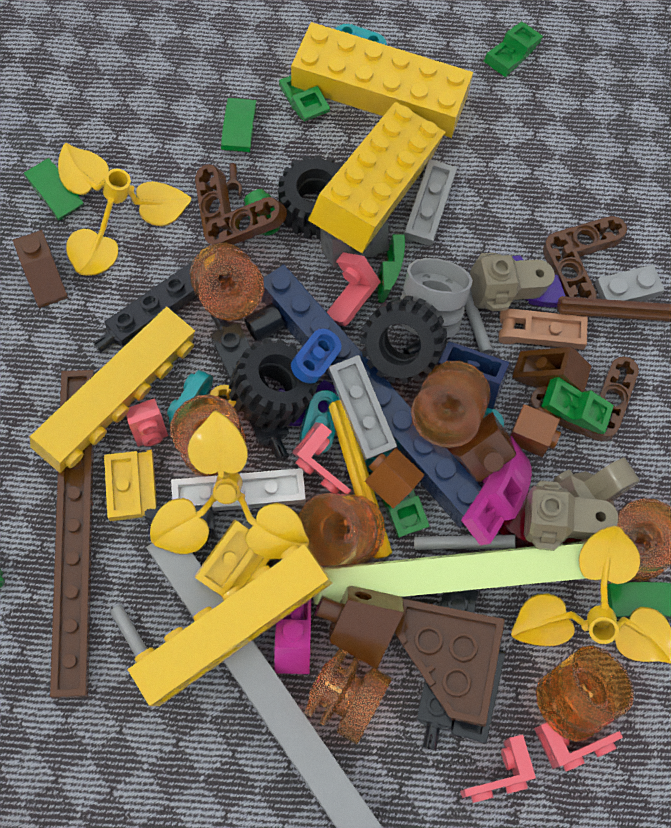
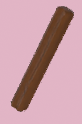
(614, 308)

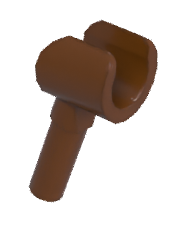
(233, 182)

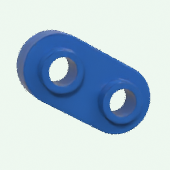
(316, 356)

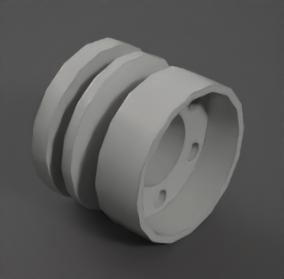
(441, 285)

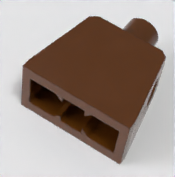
(486, 450)
(362, 622)

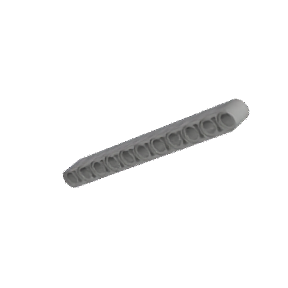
(274, 704)

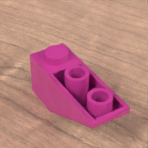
(293, 642)

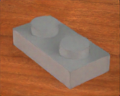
(631, 285)

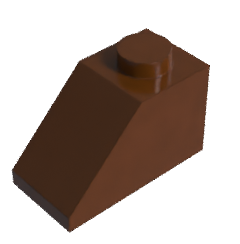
(40, 268)
(541, 365)

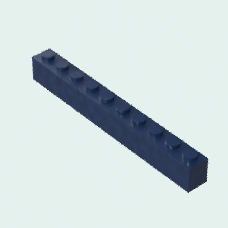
(443, 474)

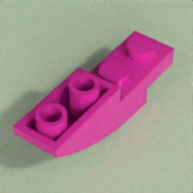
(499, 498)

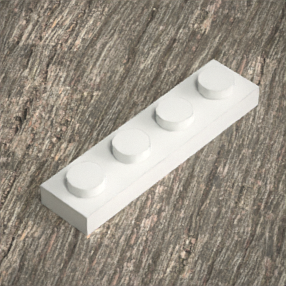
(259, 488)

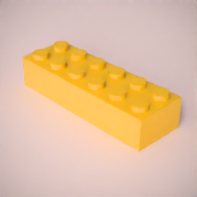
(377, 75)
(376, 177)

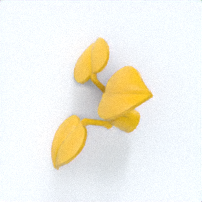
(85, 170)
(222, 449)
(607, 557)

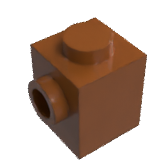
(536, 430)
(393, 477)

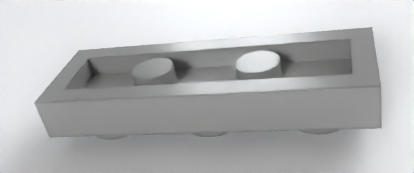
(430, 202)
(362, 407)

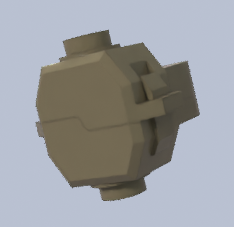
(502, 279)
(604, 485)
(556, 515)

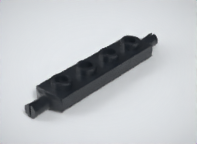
(128, 322)
(230, 344)
(430, 710)

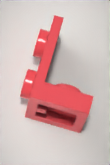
(361, 286)
(146, 423)
(316, 442)
(558, 754)
(515, 757)

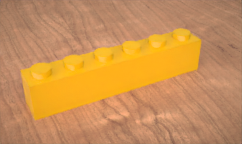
(112, 390)
(229, 625)

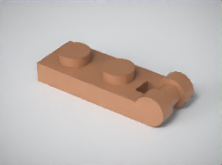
(543, 329)

